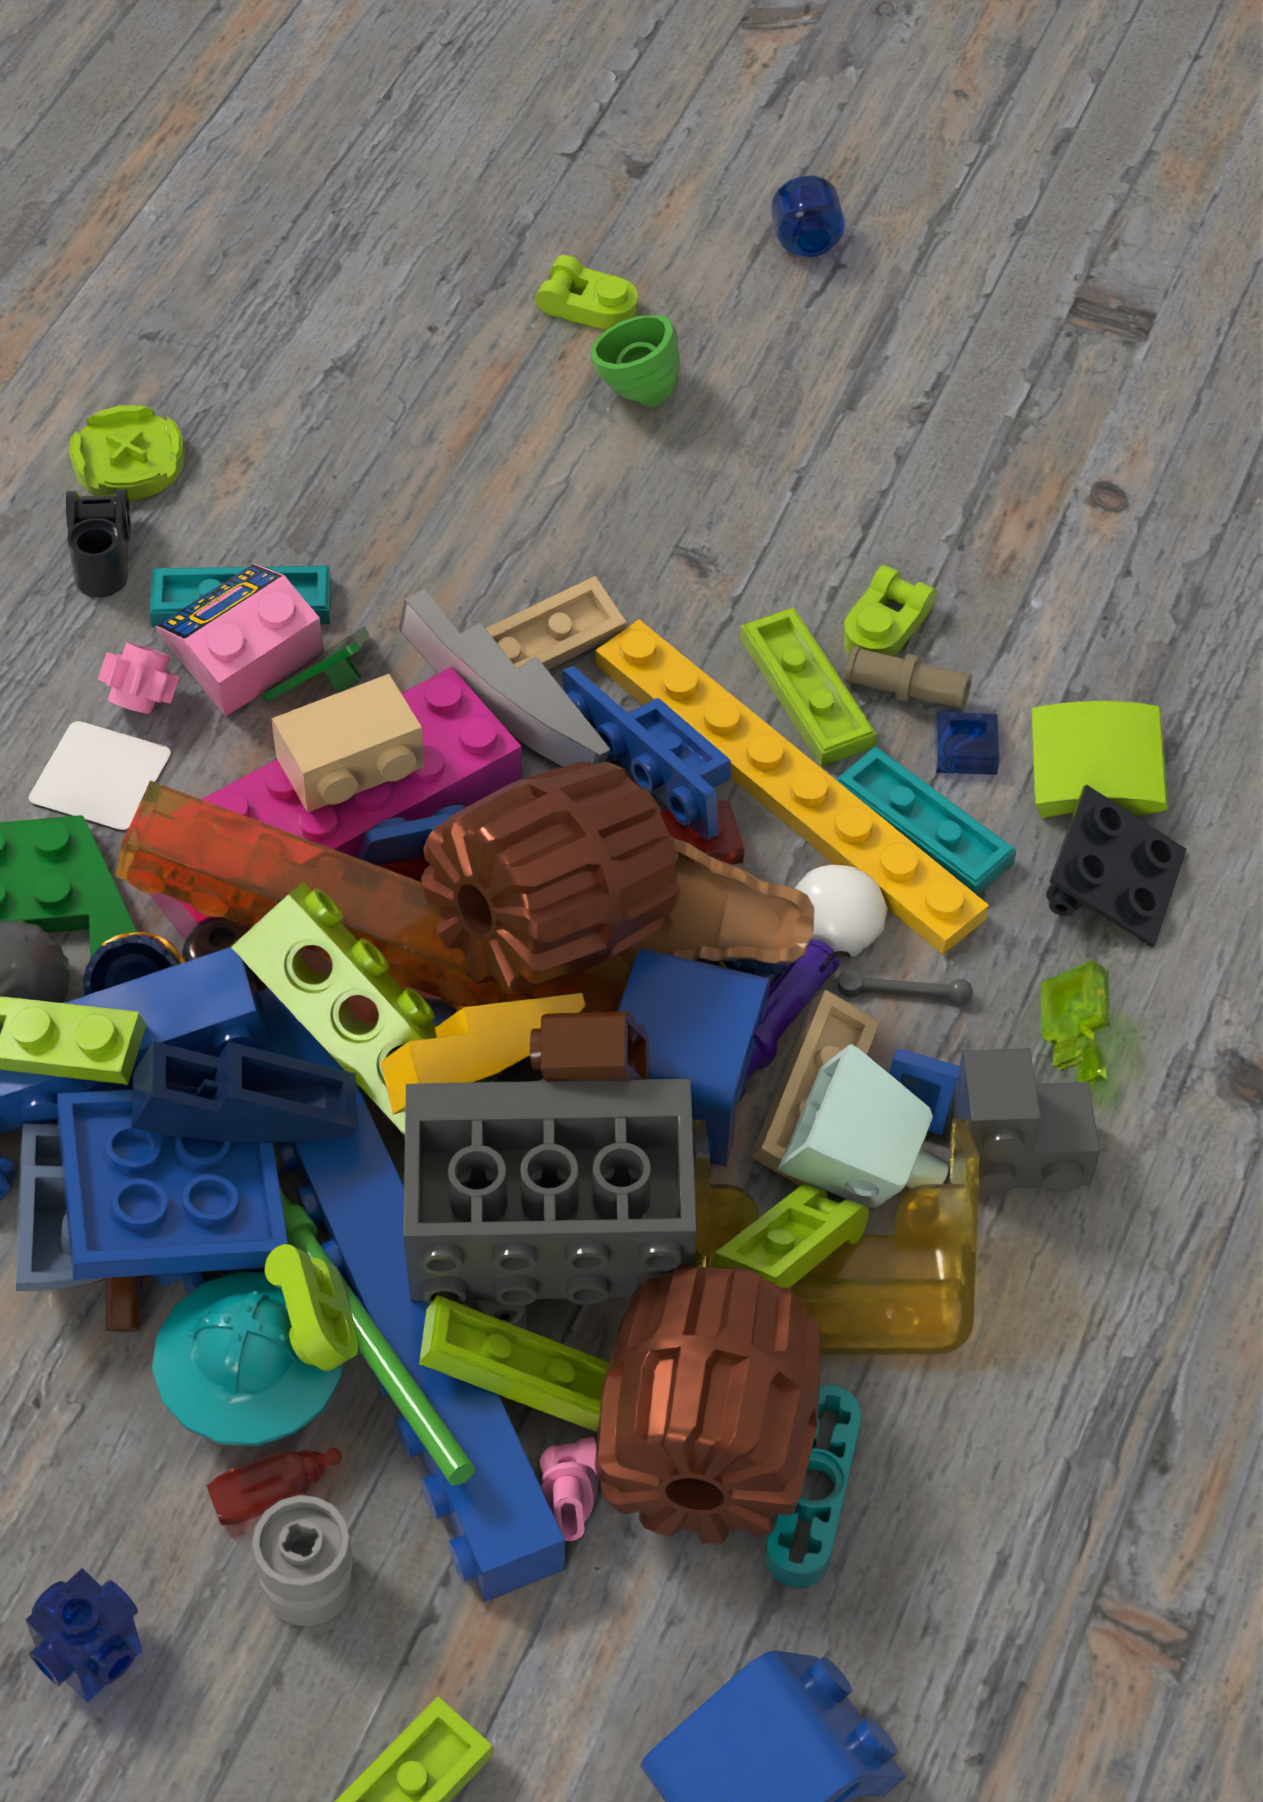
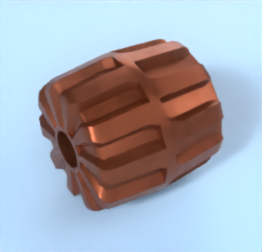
(551, 875)
(709, 1404)

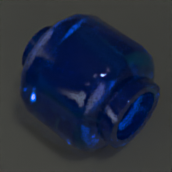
(808, 216)

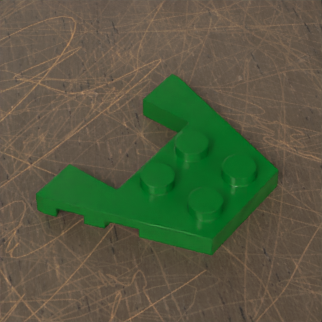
(59, 879)

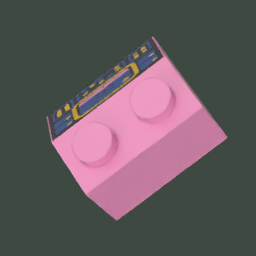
(244, 636)

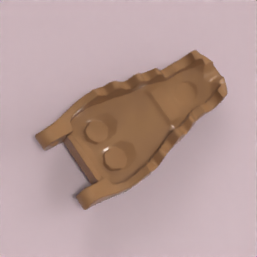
(729, 915)

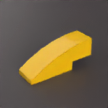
(471, 1045)

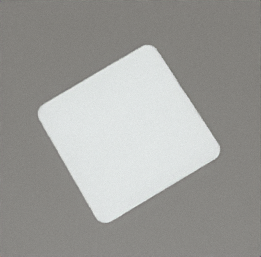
(99, 774)

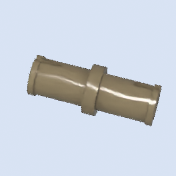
(908, 678)

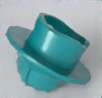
(231, 1365)

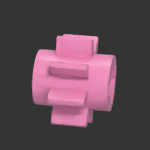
(138, 678)

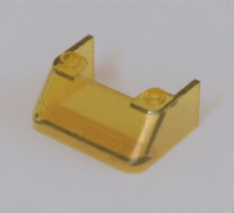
(886, 1290)

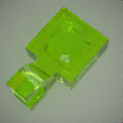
(1071, 1011)

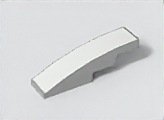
(521, 697)

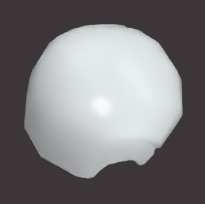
(847, 907)

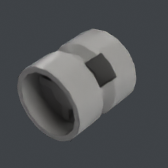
(304, 1560)

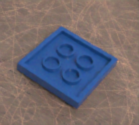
(160, 1199)

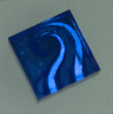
(966, 743)

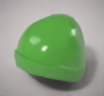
(639, 359)

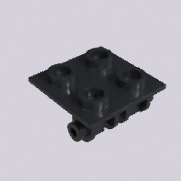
(1115, 867)

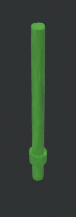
(384, 1361)

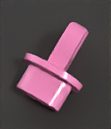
(570, 1484)

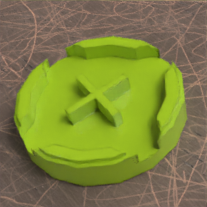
(127, 450)

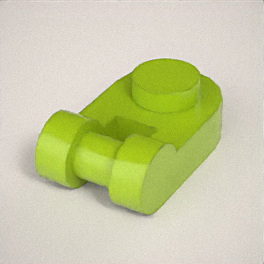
(601, 298)
(879, 627)
(316, 1306)

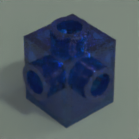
(84, 1633)

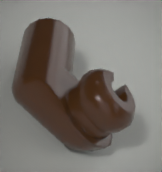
(123, 1303)

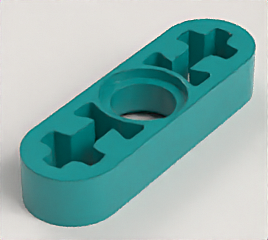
(829, 1509)

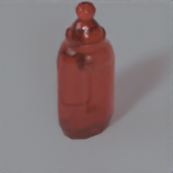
(264, 1482)

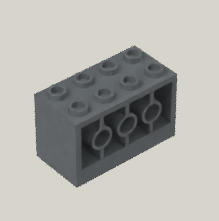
(547, 1188)

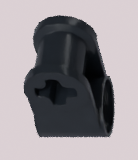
(99, 541)

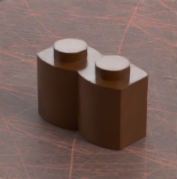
(590, 1047)

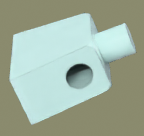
(861, 1134)

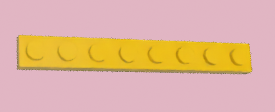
(797, 788)

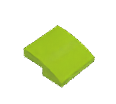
(1103, 745)

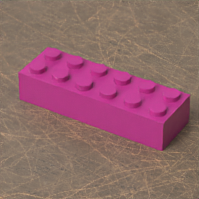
(464, 761)

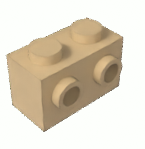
(348, 743)

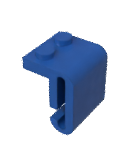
(699, 1030)
(776, 1737)

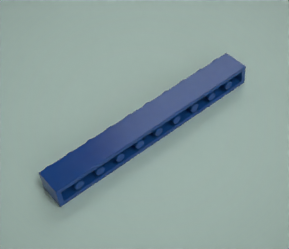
(356, 1196)

